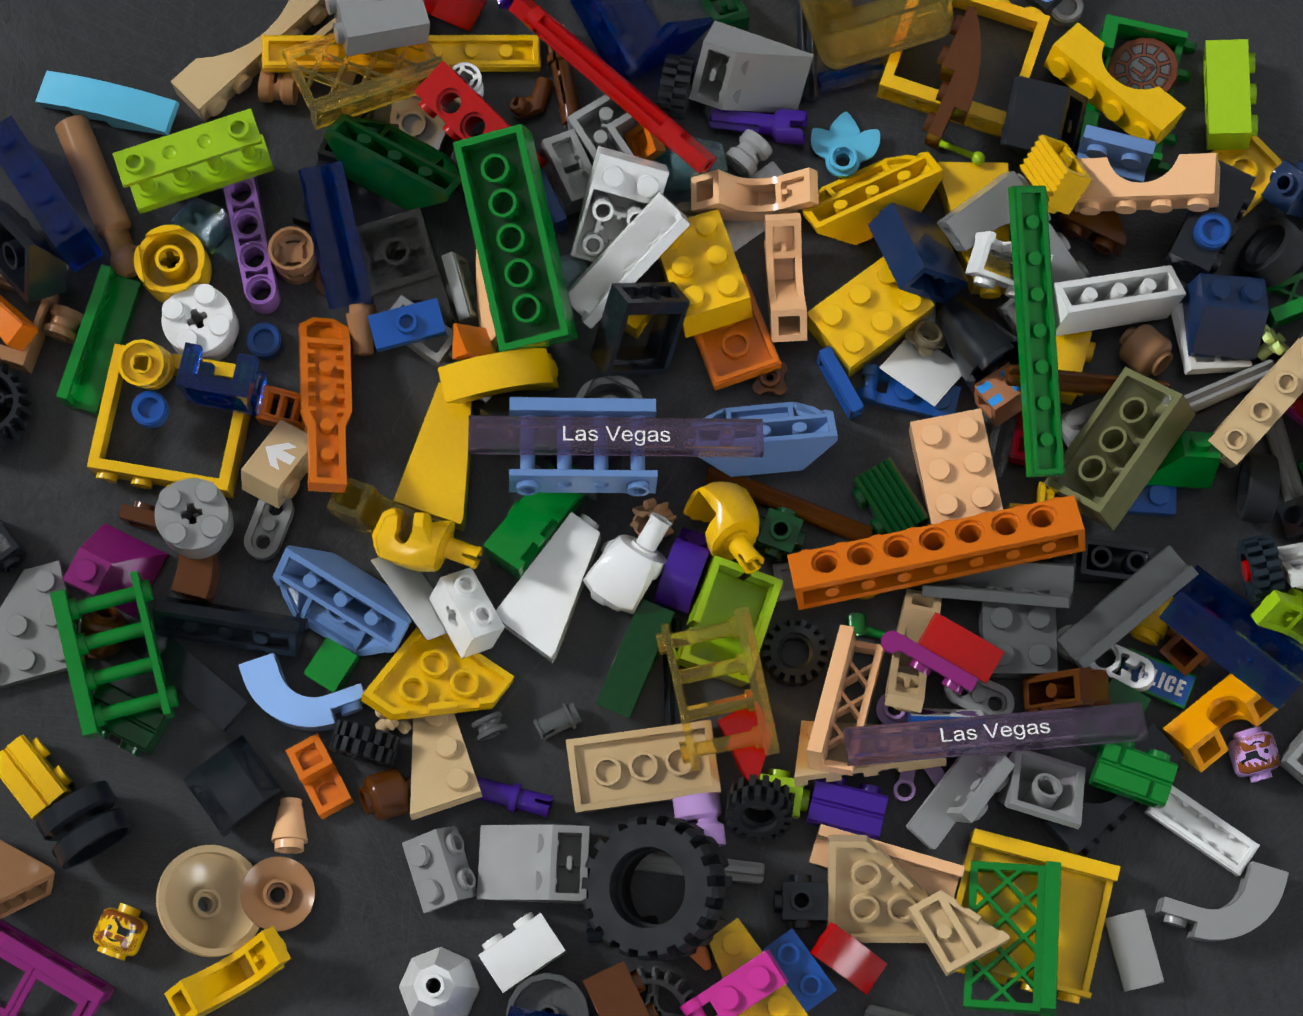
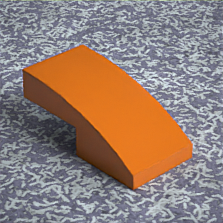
(319, 776)

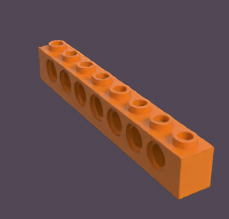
(937, 552)

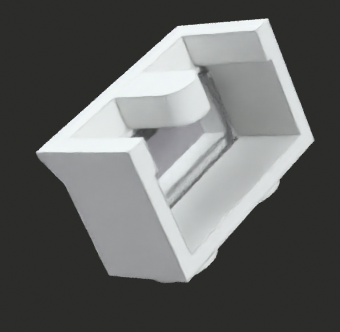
(992, 263)

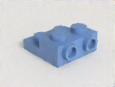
(1126, 154)

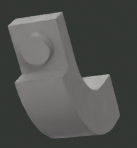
(1253, 903)

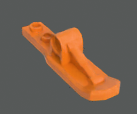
(325, 400)

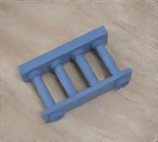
(564, 479)

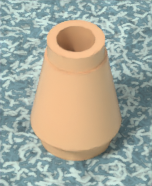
(289, 828)

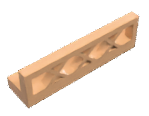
(833, 694)
(929, 872)

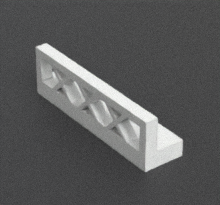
(627, 256)

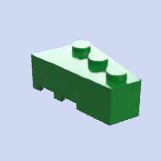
(528, 529)

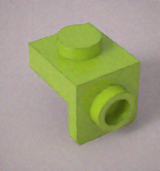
(801, 795)

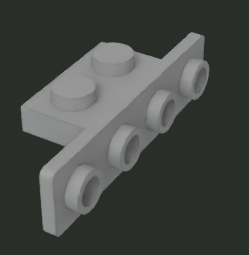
(960, 796)

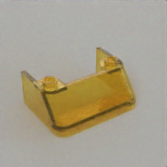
(875, 29)

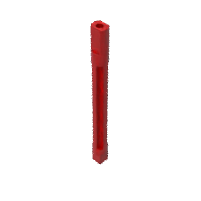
(613, 84)

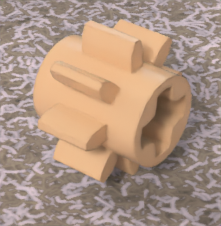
(643, 513)

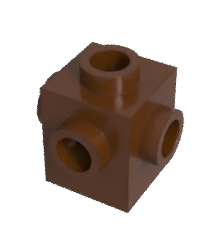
(1183, 653)

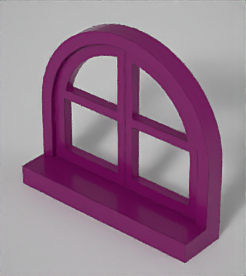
(51, 969)

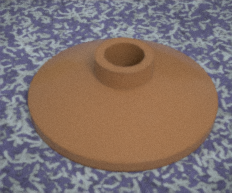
(277, 874)

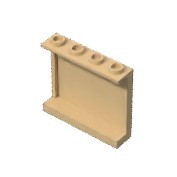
(1260, 407)

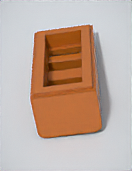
(15, 327)
(284, 396)

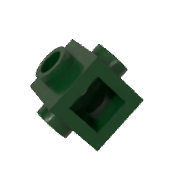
(776, 546)

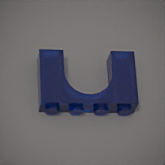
(45, 198)

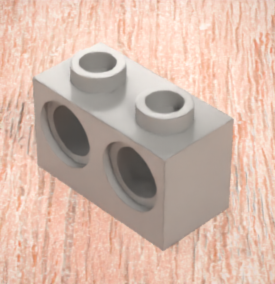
(566, 169)

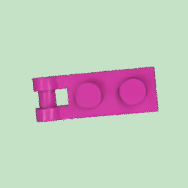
(740, 988)

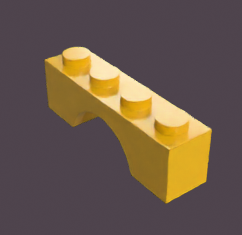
(1139, 112)

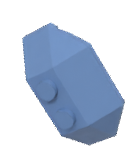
(791, 434)
(341, 601)

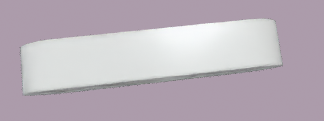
(1133, 662)

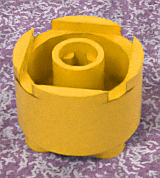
(157, 253)

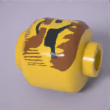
(120, 932)

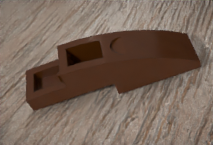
(959, 76)

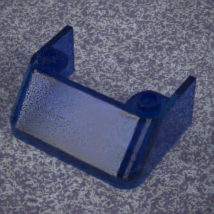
(631, 36)

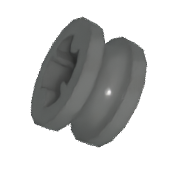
(489, 726)

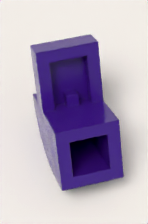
(683, 570)

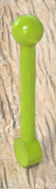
(977, 158)

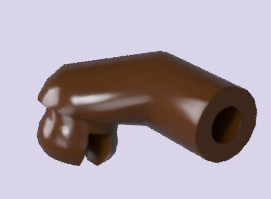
(536, 103)

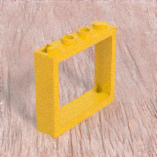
(979, 116)
(145, 476)

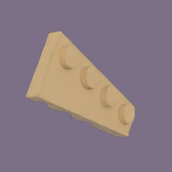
(804, 773)

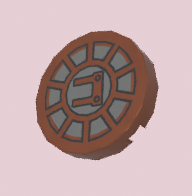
(1144, 65)

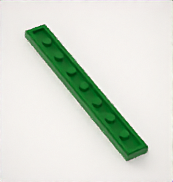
(1036, 331)

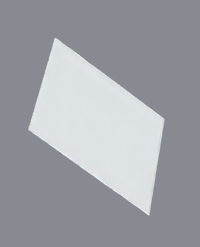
(925, 376)

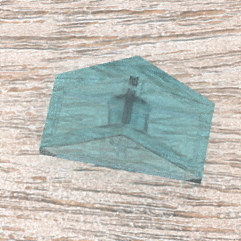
(205, 221)

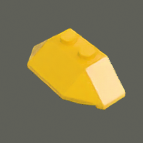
(855, 201)

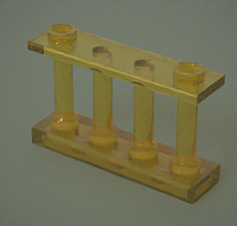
(746, 663)

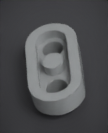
(269, 526)
(979, 698)

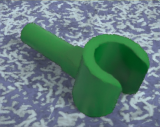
(858, 621)

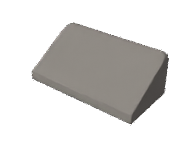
(1134, 950)

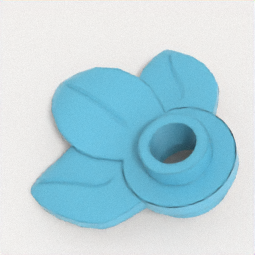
(846, 142)

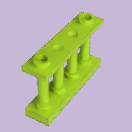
(194, 161)

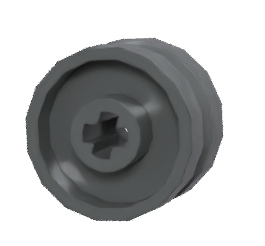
(551, 992)

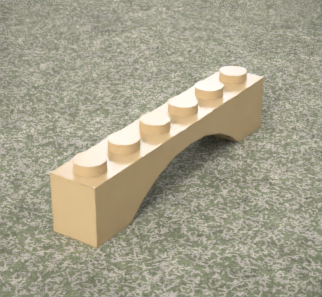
(214, 80)

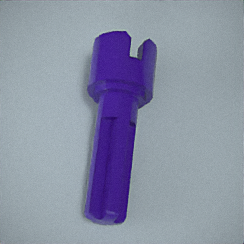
(778, 125)

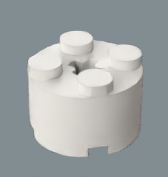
(199, 304)

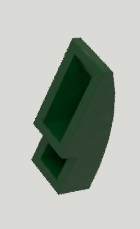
(634, 659)

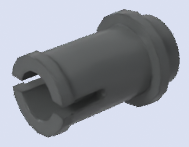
(558, 721)

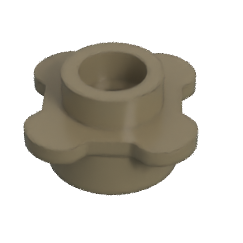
(926, 338)

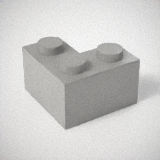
(602, 125)

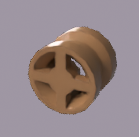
(63, 323)

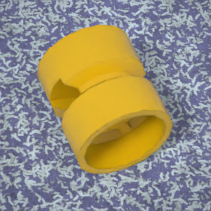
(146, 364)

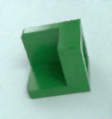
(332, 666)

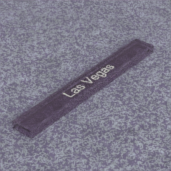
(615, 436)
(995, 734)

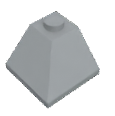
(1045, 788)

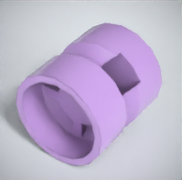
(703, 811)

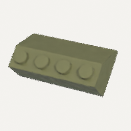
(1121, 447)

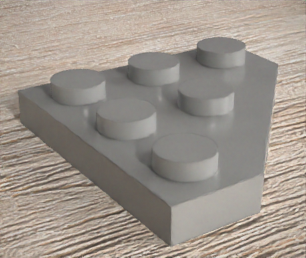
(29, 627)

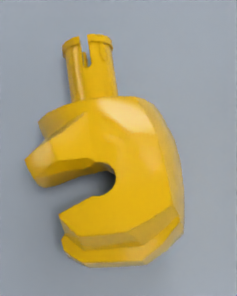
(732, 522)
(427, 545)

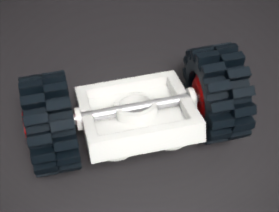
(1265, 566)

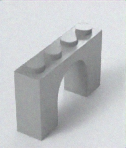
(378, 24)
(990, 210)

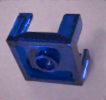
(200, 387)

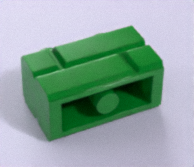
(1134, 773)

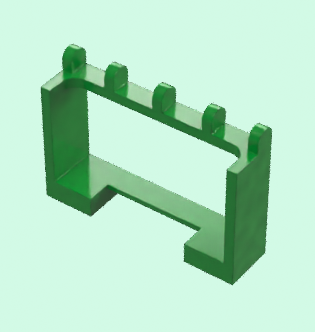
(1129, 29)

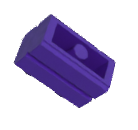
(847, 807)

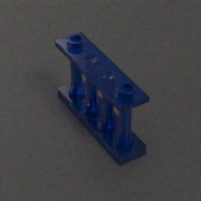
(1225, 631)

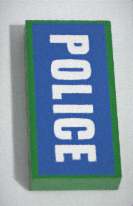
(1169, 684)

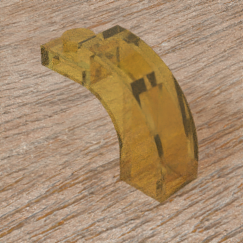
(363, 506)

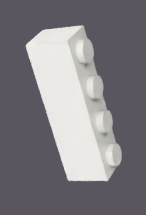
(1116, 299)

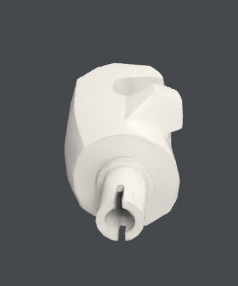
(628, 567)

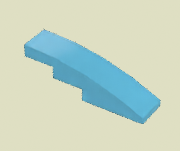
(108, 102)

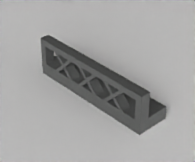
(1025, 584)
(1126, 607)

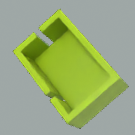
(715, 603)

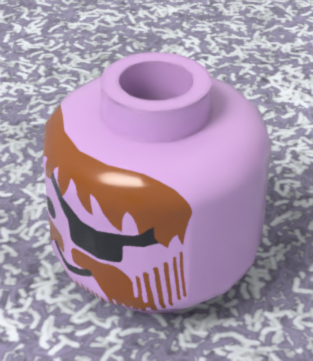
(1254, 754)

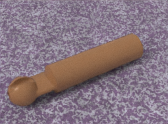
(98, 191)

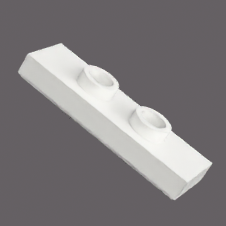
(1205, 831)

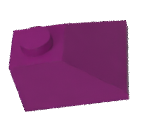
(106, 563)

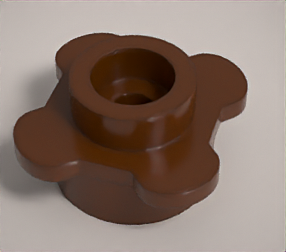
(776, 386)

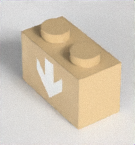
(277, 465)

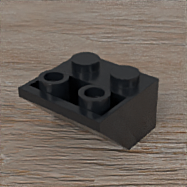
(1042, 109)

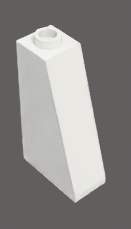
(549, 590)

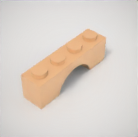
(1188, 184)

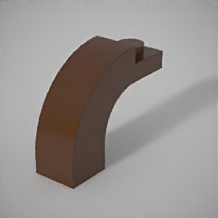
(194, 577)

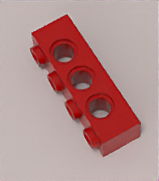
(446, 85)

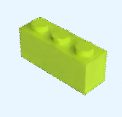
(1229, 94)

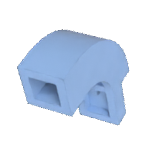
(314, 714)

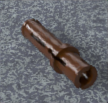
(564, 83)

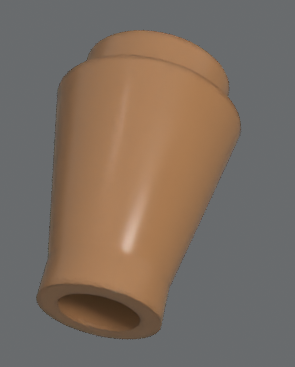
(360, 329)

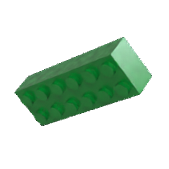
(515, 239)

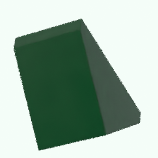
(727, 12)

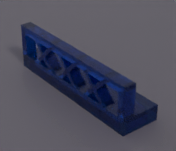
(335, 235)

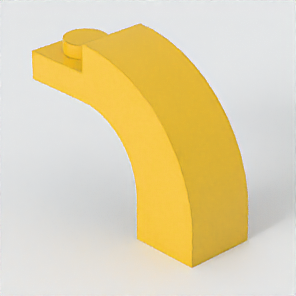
(498, 374)
(230, 976)

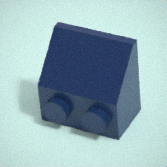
(1225, 316)

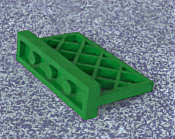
(1046, 937)

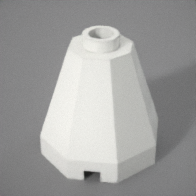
(457, 981)

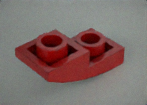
(961, 647)
(848, 958)

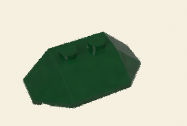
(392, 162)

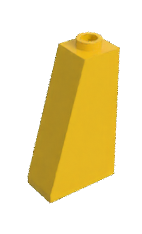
(960, 183)
(440, 463)

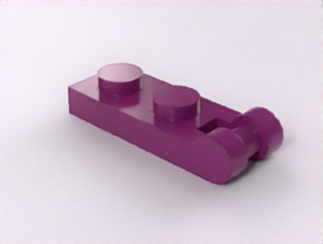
(927, 661)

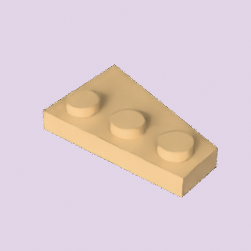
(440, 767)

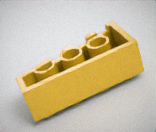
(736, 947)

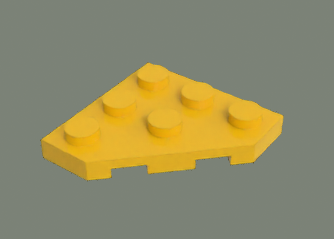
(434, 680)

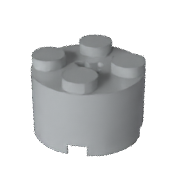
(176, 507)

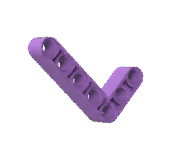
(252, 245)

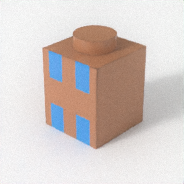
(996, 398)

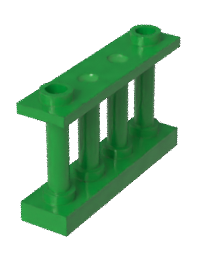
(86, 680)

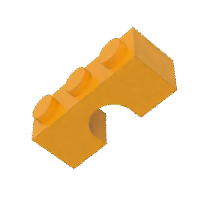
(1198, 727)

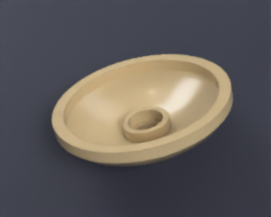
(209, 875)

